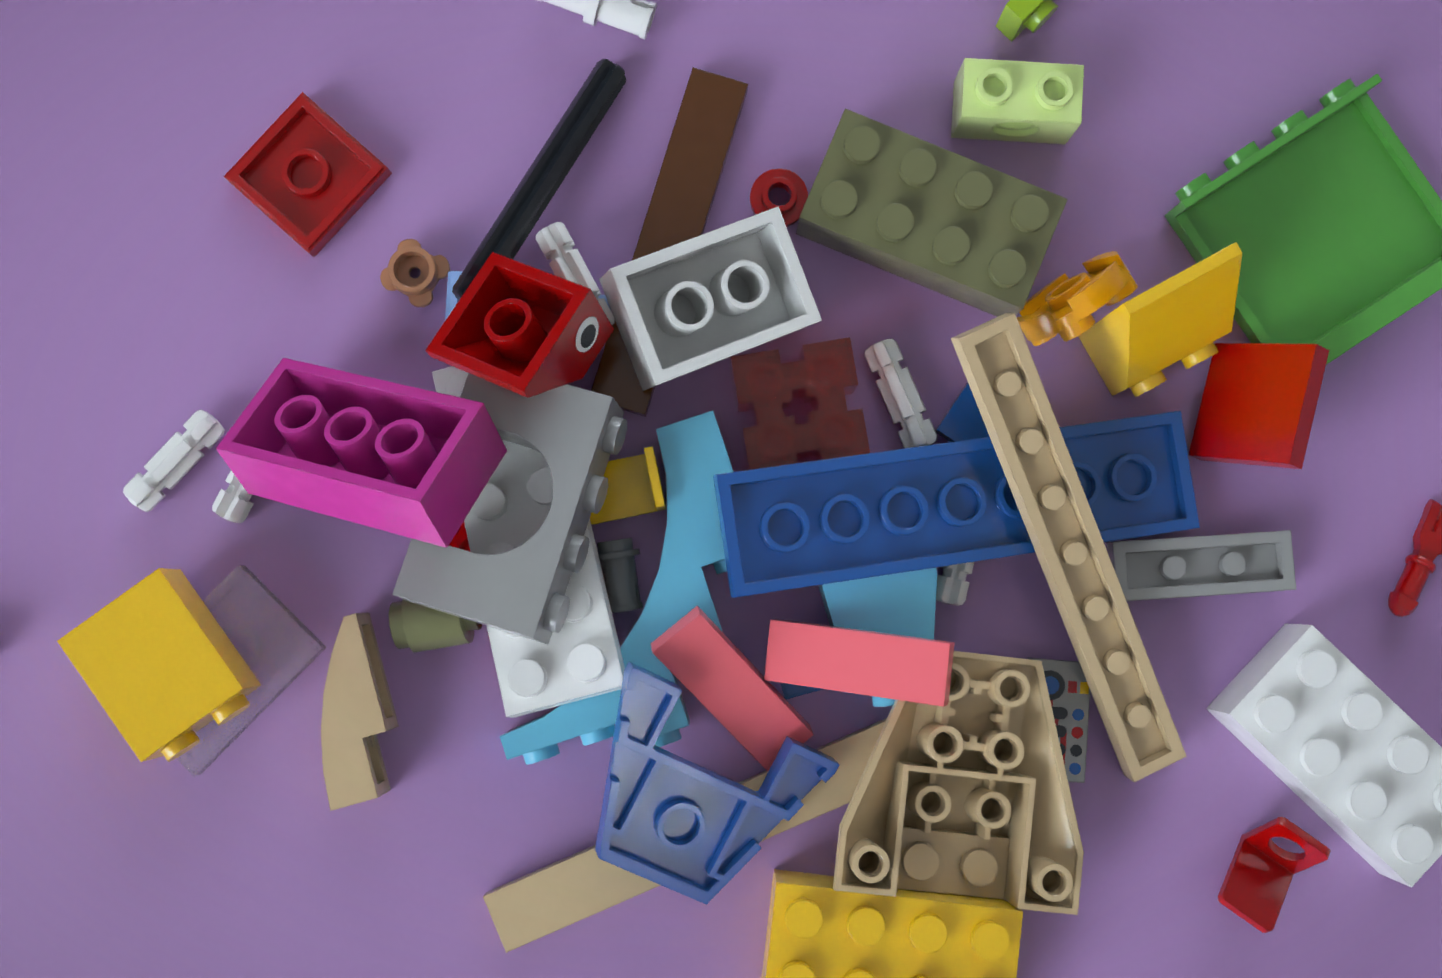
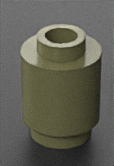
(427, 628)

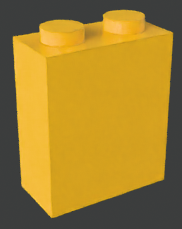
(160, 665)

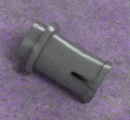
(620, 574)

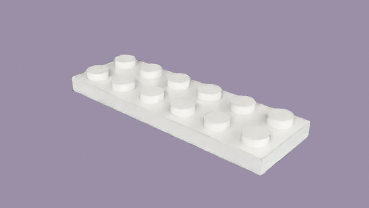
(586, 652)

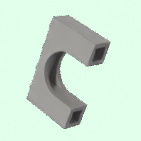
(527, 585)

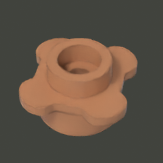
(411, 256)

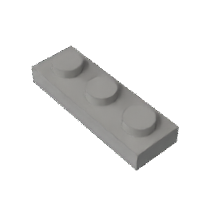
(1204, 565)

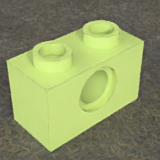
(1017, 101)

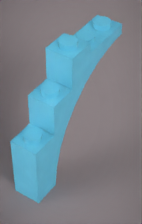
(692, 540)

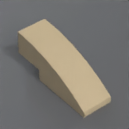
(353, 713)

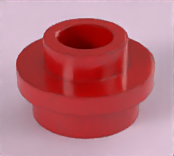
(779, 179)

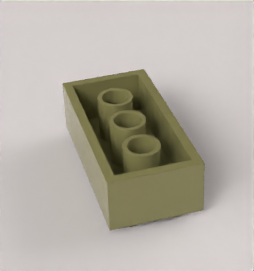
(930, 215)

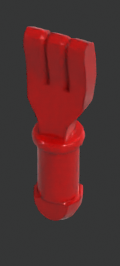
(1419, 564)

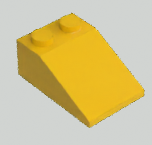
(1166, 324)

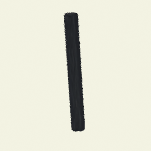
(548, 169)

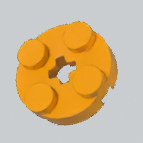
(1068, 302)

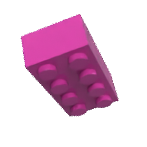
(364, 450)

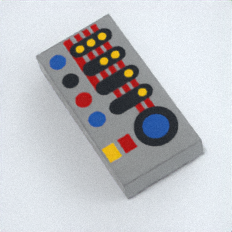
(1070, 707)

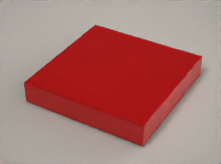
(308, 174)
(1259, 404)

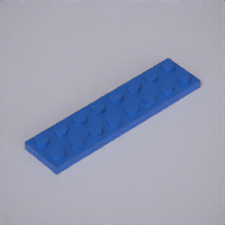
(938, 505)

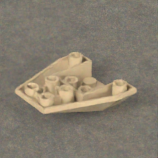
(968, 796)

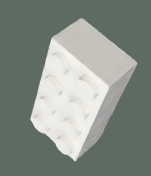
(1341, 749)

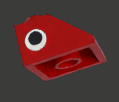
(522, 328)

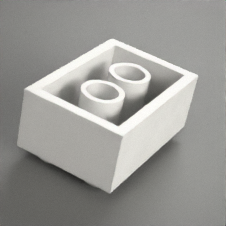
(709, 298)

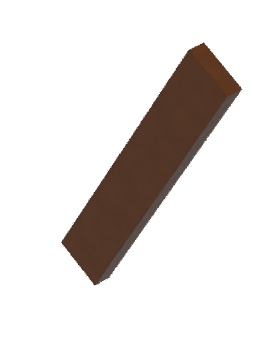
(678, 205)

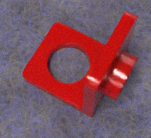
(1263, 871)

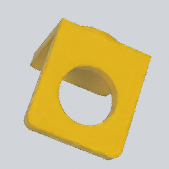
(632, 488)

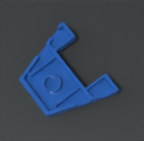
(679, 818)

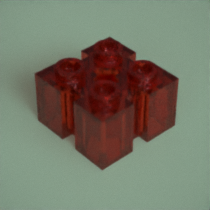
(819, 377)

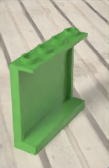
(1327, 222)

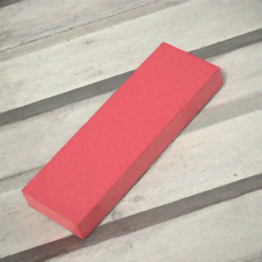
(859, 662)
(729, 686)

